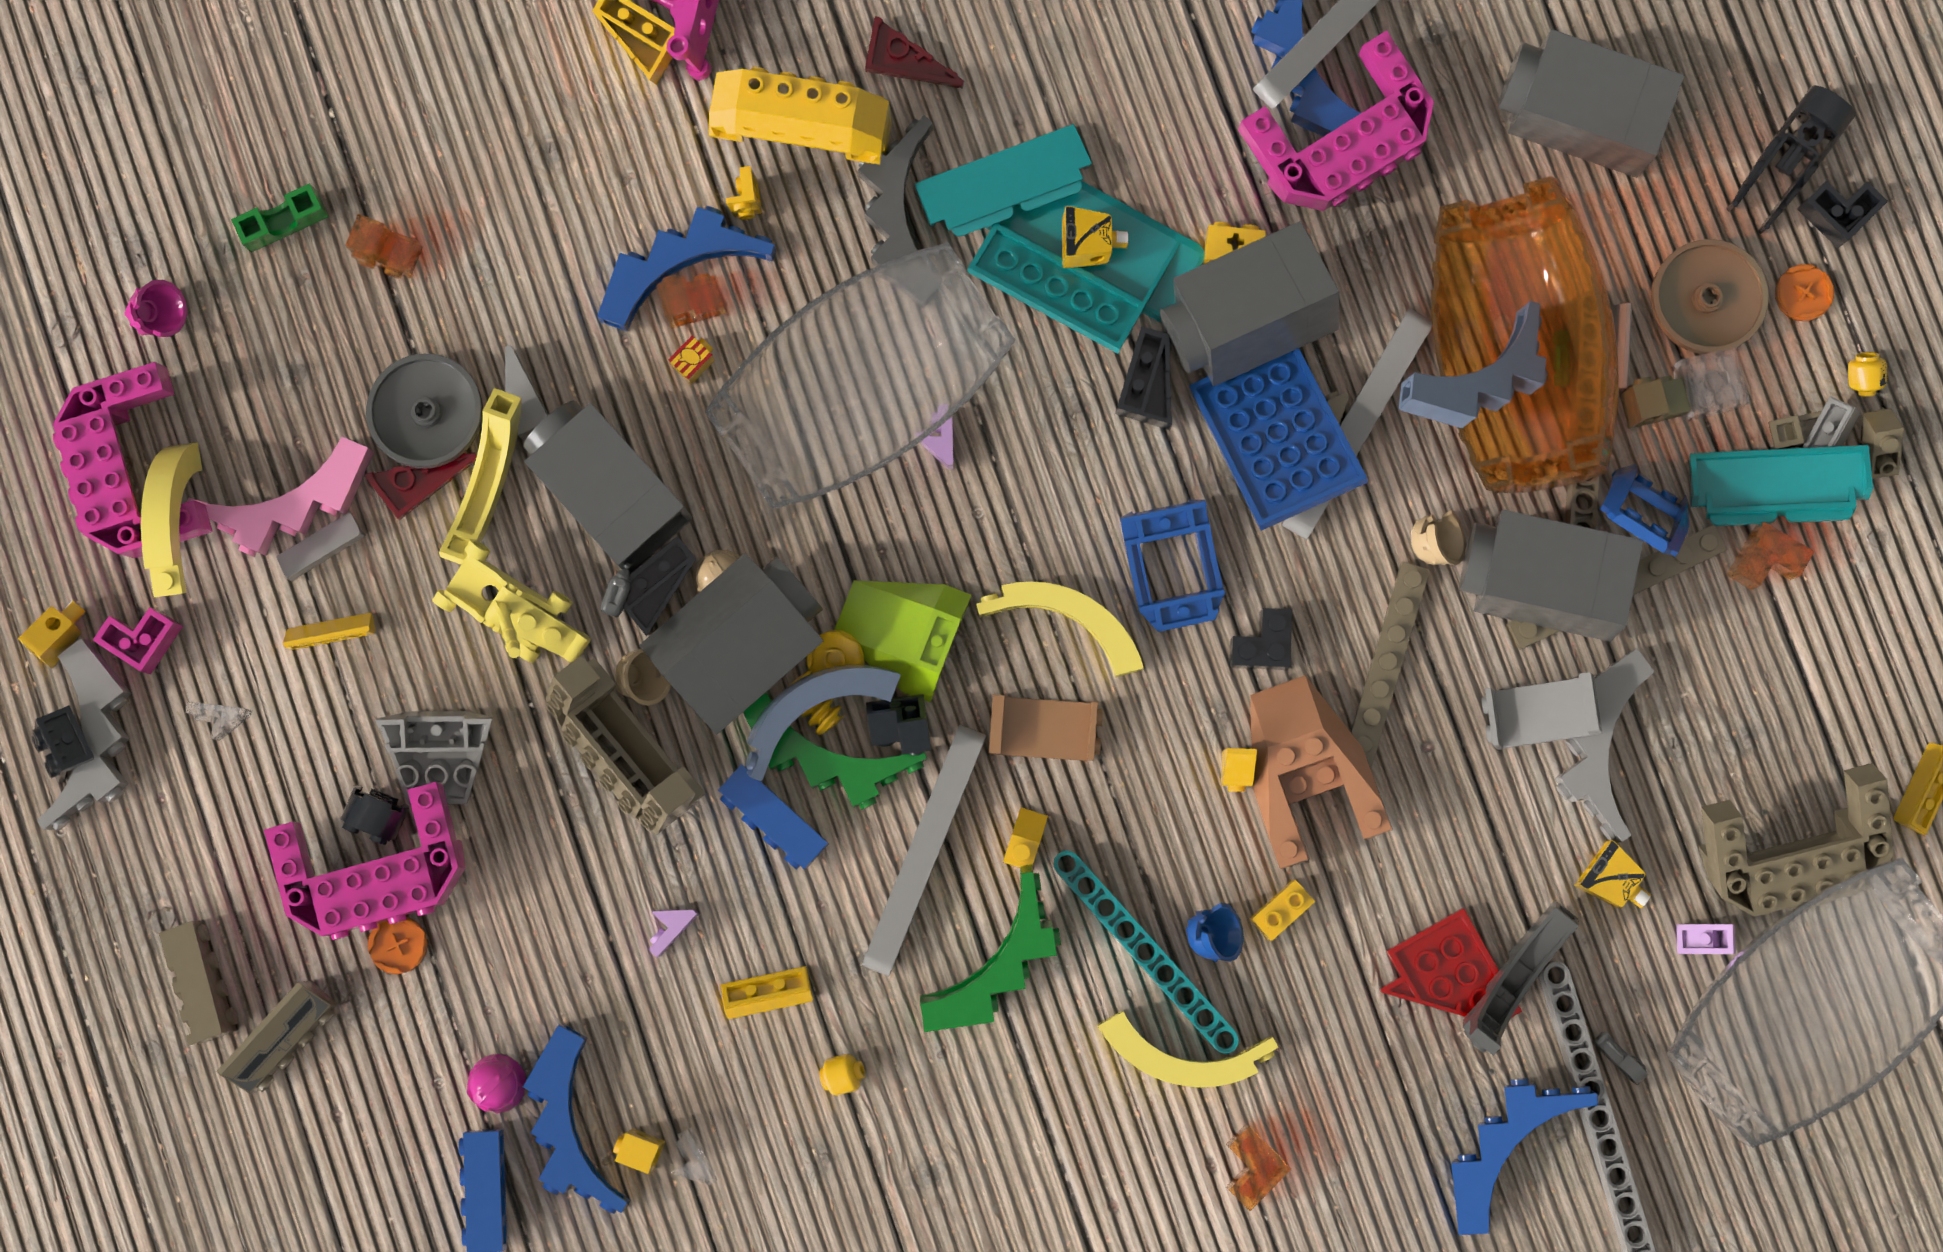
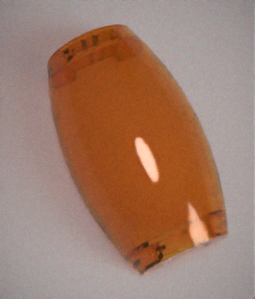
(1484, 272)

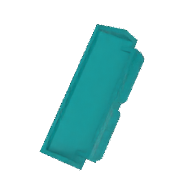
(990, 186)
(1780, 482)

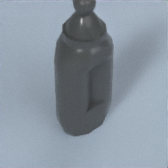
(617, 592)

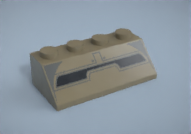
(278, 1037)

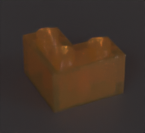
(378, 246)
(690, 301)
(1767, 550)
(1262, 1169)

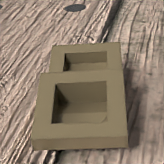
(1792, 430)

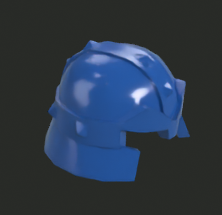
(1216, 933)

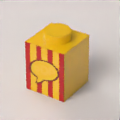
(692, 359)

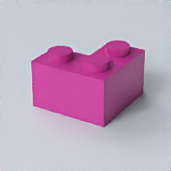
(144, 644)

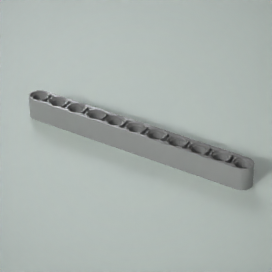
(1608, 1128)

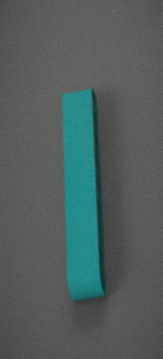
(1158, 958)

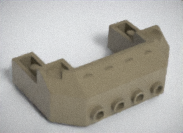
(619, 746)
(1799, 869)

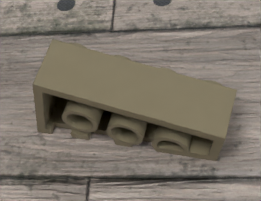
(198, 983)

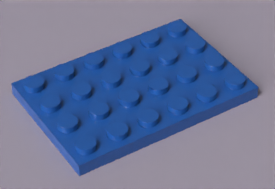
(1279, 438)

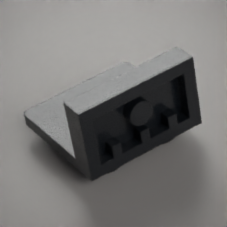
(61, 742)

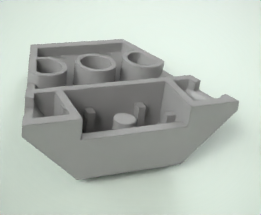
(436, 749)

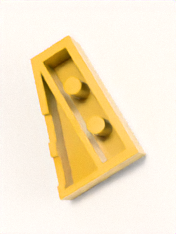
(639, 34)

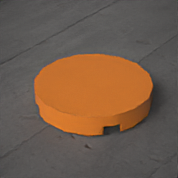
(1804, 292)
(398, 946)

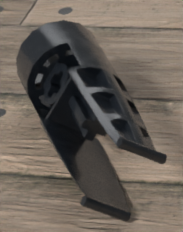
(1823, 116)

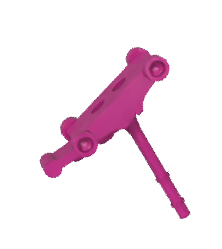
(691, 33)

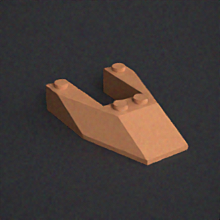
(1304, 754)

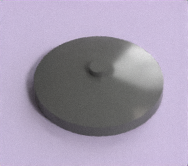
(424, 411)

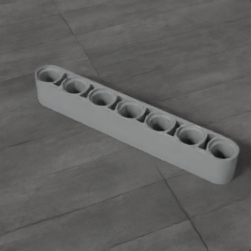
(1311, 50)

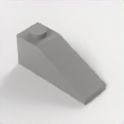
(519, 384)

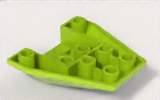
(905, 628)

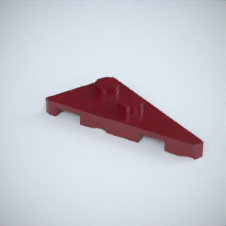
(896, 56)
(409, 487)

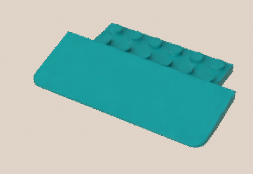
(1095, 300)

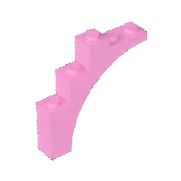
(330, 486)

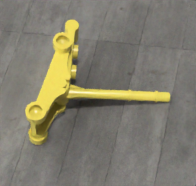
(516, 611)

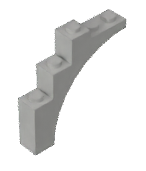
(98, 693)
(1590, 775)

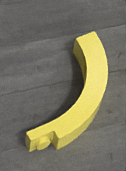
(489, 474)
(161, 516)
(1082, 609)
(1179, 1071)

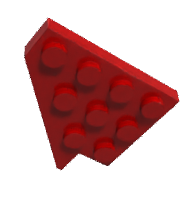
(1443, 966)

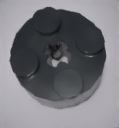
(374, 814)

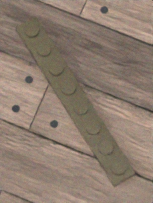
(1650, 572)
(1388, 657)

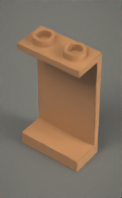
(1044, 728)

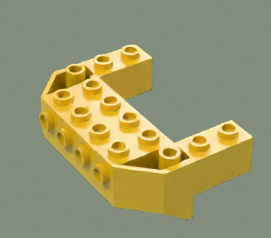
(800, 113)

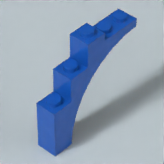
(1318, 107)
(706, 239)
(1526, 1110)
(556, 1126)

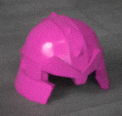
(157, 309)
(496, 1083)

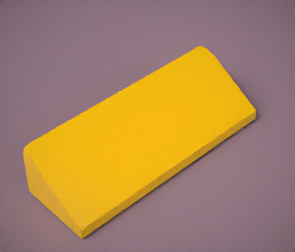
(329, 631)
(1923, 792)
(766, 992)

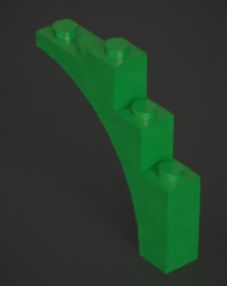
(822, 766)
(971, 999)

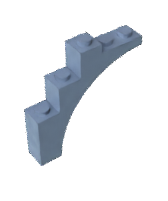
(1459, 398)

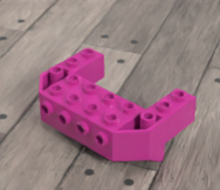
(1356, 150)
(96, 463)
(375, 889)

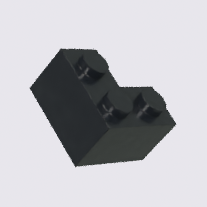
(1838, 217)
(1268, 650)
(900, 721)

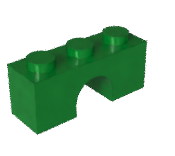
(263, 227)

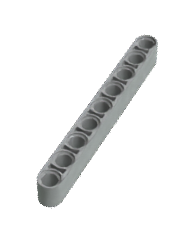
(1372, 400)
(924, 850)

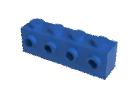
(773, 817)
(484, 1190)

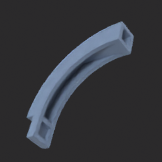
(804, 695)

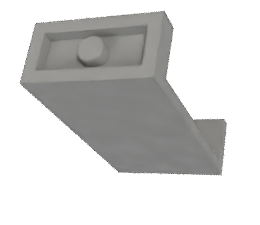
(1542, 712)

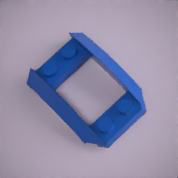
(1625, 481)
(1167, 523)

